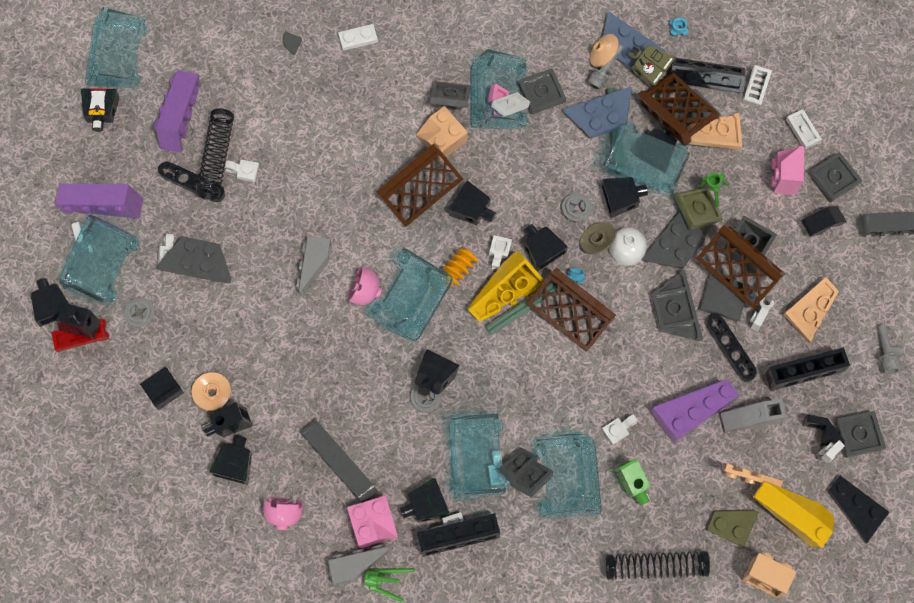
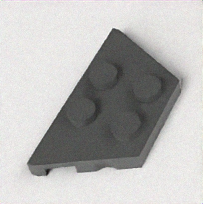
(675, 244)
(197, 260)
(676, 308)

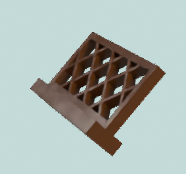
(664, 115)
(409, 173)
(752, 254)
(581, 296)

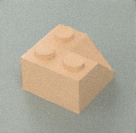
(443, 131)
(769, 575)

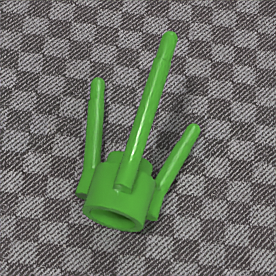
(714, 183)
(375, 578)

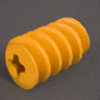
(459, 264)

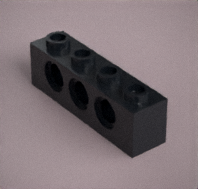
(807, 369)

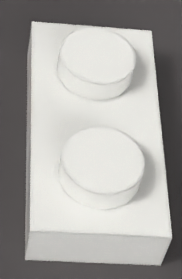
(358, 37)
(510, 104)
(803, 129)

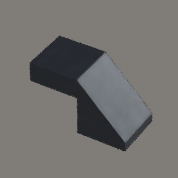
(823, 220)
(829, 433)

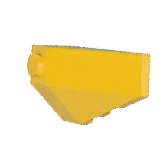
(510, 282)
(800, 514)

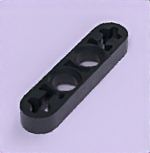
(190, 183)
(735, 346)

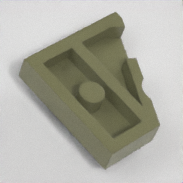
(733, 525)

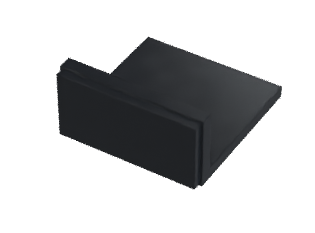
(162, 388)

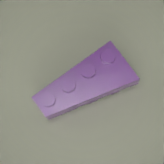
(177, 110)
(100, 199)
(691, 410)

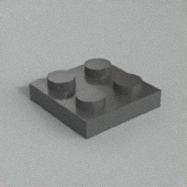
(542, 91)
(450, 94)
(835, 177)
(860, 434)

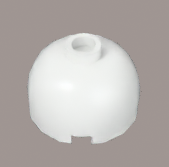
(628, 246)

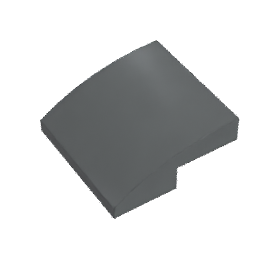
(721, 300)
(525, 472)

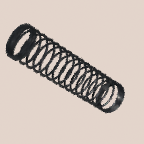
(212, 196)
(703, 558)

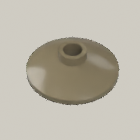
(598, 238)

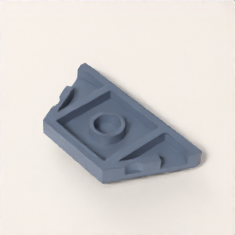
(627, 38)
(602, 113)

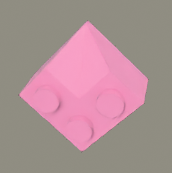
(788, 171)
(372, 522)

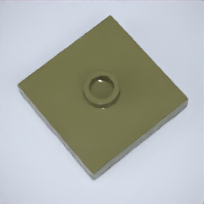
(698, 208)

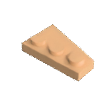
(720, 133)
(809, 311)
(750, 477)

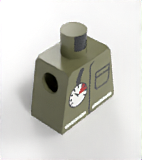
(650, 64)

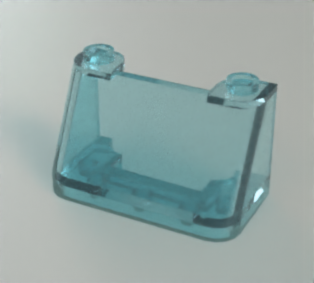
(114, 49)
(499, 69)
(646, 158)
(97, 260)
(412, 296)
(476, 456)
(575, 478)

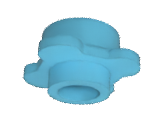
(679, 22)
(576, 275)

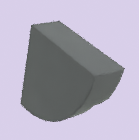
(292, 42)

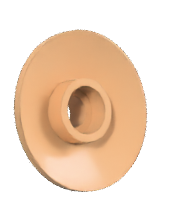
(604, 50)
(204, 385)

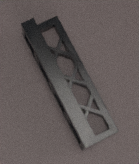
(709, 75)
(458, 535)

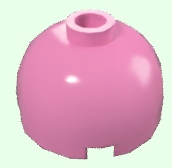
(365, 287)
(282, 512)

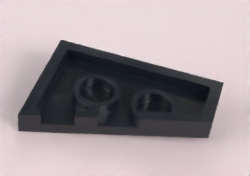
(858, 507)

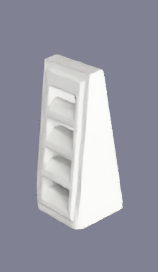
(760, 71)

